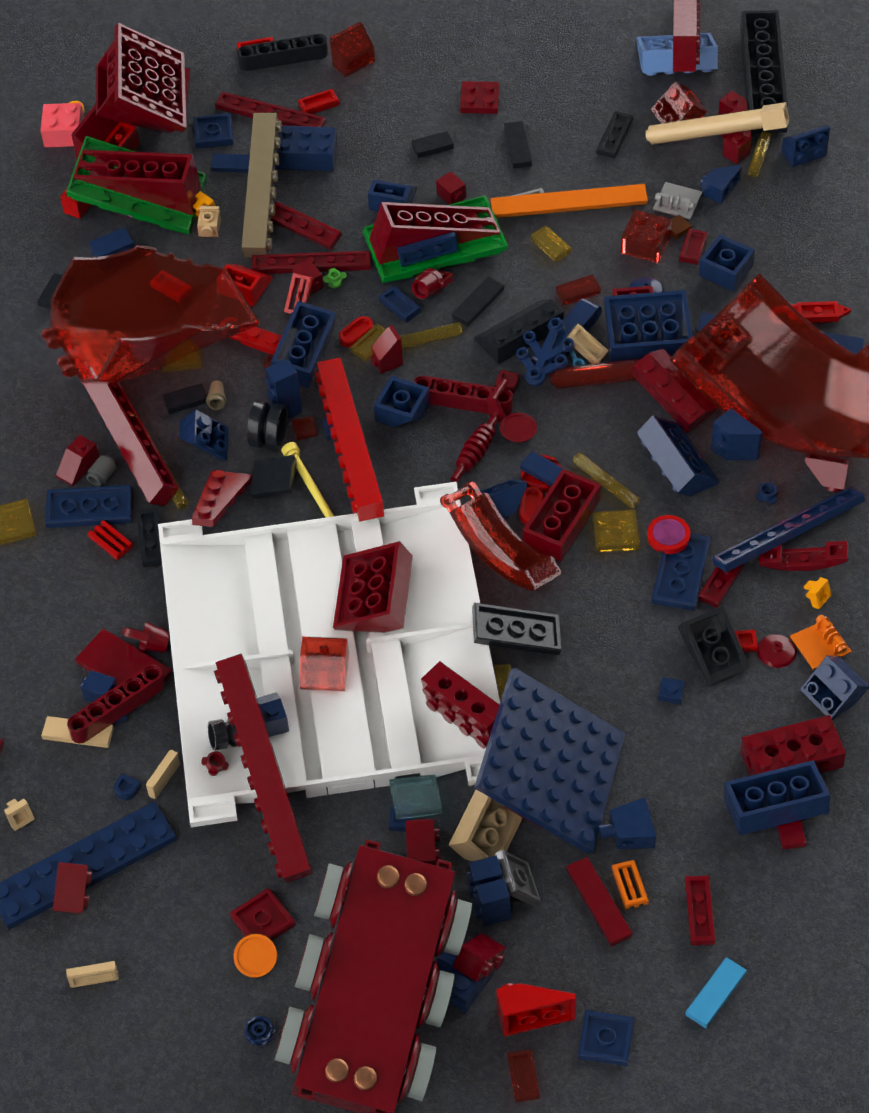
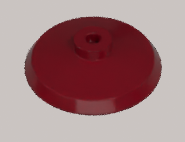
(518, 427)
(776, 651)

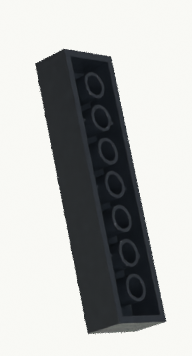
(763, 61)

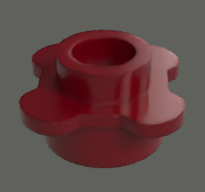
(218, 758)

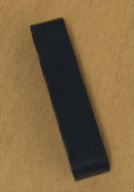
(282, 52)

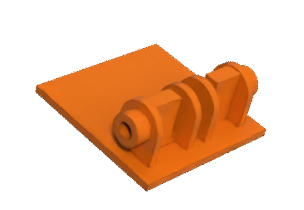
(820, 641)

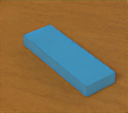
(716, 992)

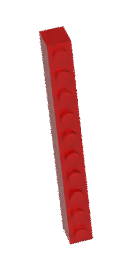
(349, 440)

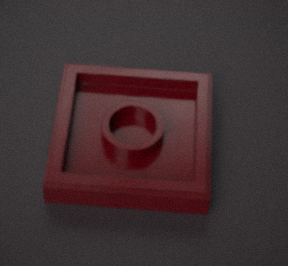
(263, 916)

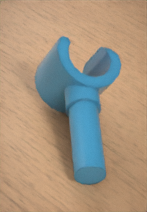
(576, 361)

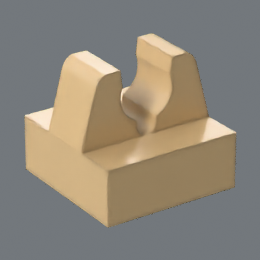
(18, 813)

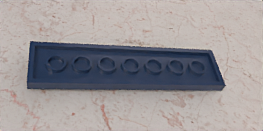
(104, 853)

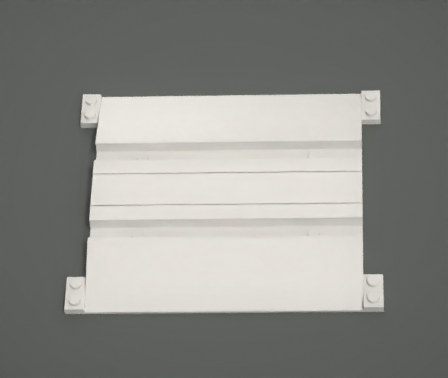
(281, 582)

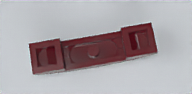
(805, 558)

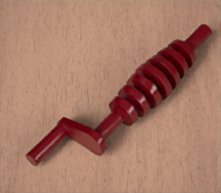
(479, 441)

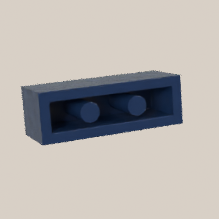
(284, 386)

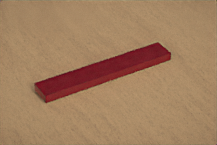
(247, 107)
(323, 261)

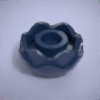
(259, 1023)

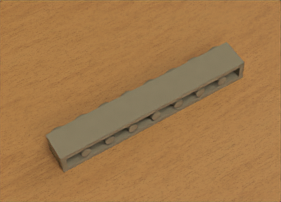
(261, 184)

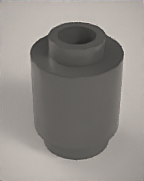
(101, 470)

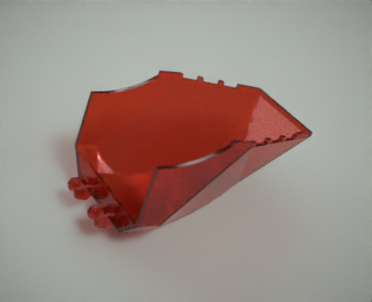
(140, 313)

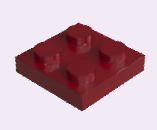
(479, 97)

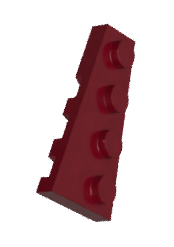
(217, 495)

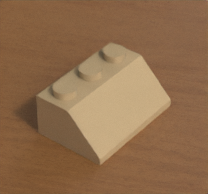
(484, 828)

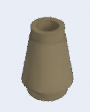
(216, 396)

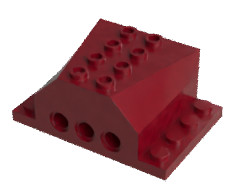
(141, 82)

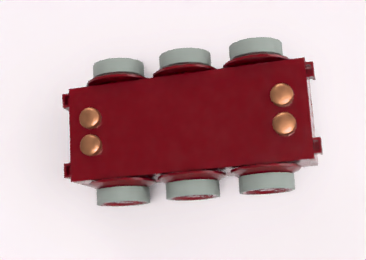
(374, 982)

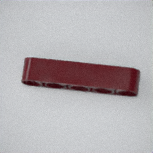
(463, 394)
(120, 694)

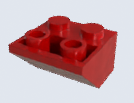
(250, 282)

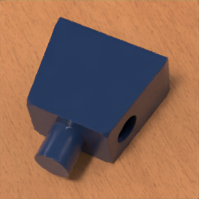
(630, 826)

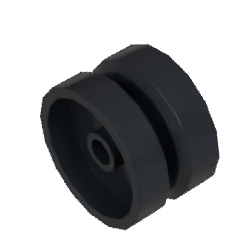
(267, 425)

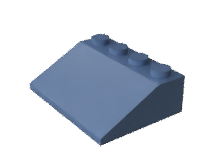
(657, 54)

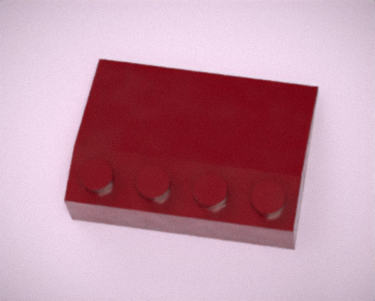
(374, 589)

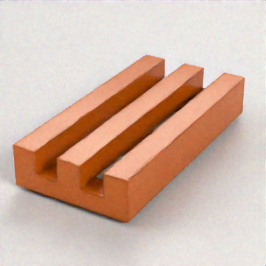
(635, 901)

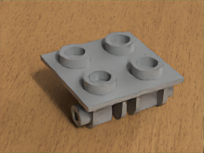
(677, 200)

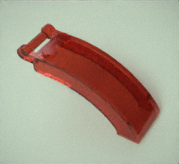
(496, 541)

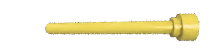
(292, 449)

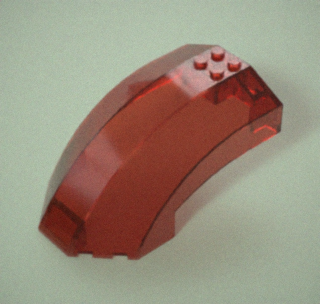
(781, 374)

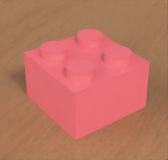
(59, 123)

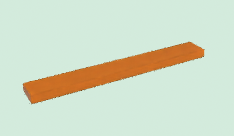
(569, 200)

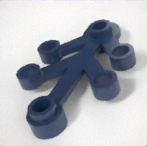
(545, 354)

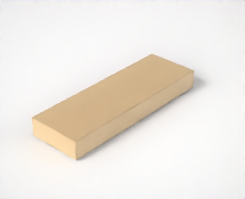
(57, 730)

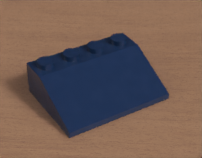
(646, 323)

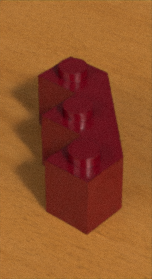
(736, 144)

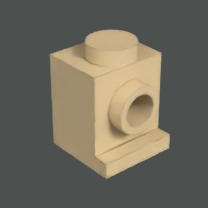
(209, 221)

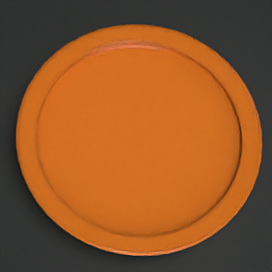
(255, 955)

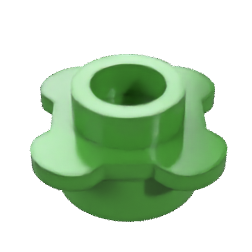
(334, 278)

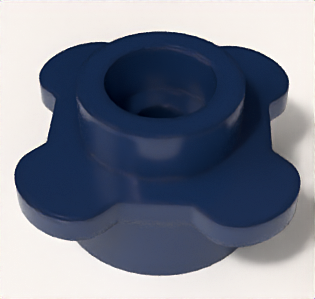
(769, 488)

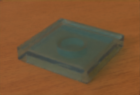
(415, 796)

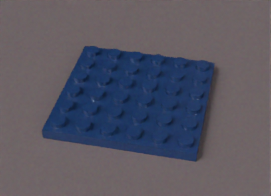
(550, 761)

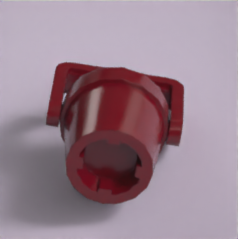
(431, 282)
(152, 637)

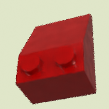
(532, 1007)

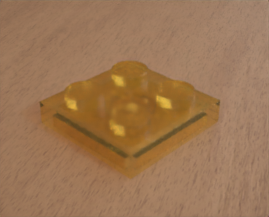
(615, 530)

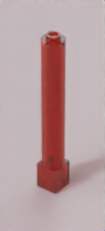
(593, 374)

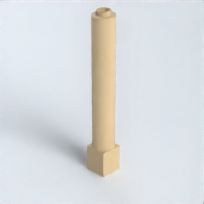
(769, 118)

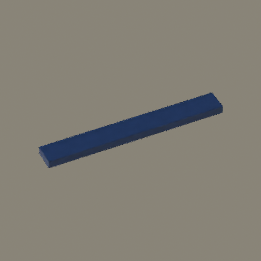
(788, 529)

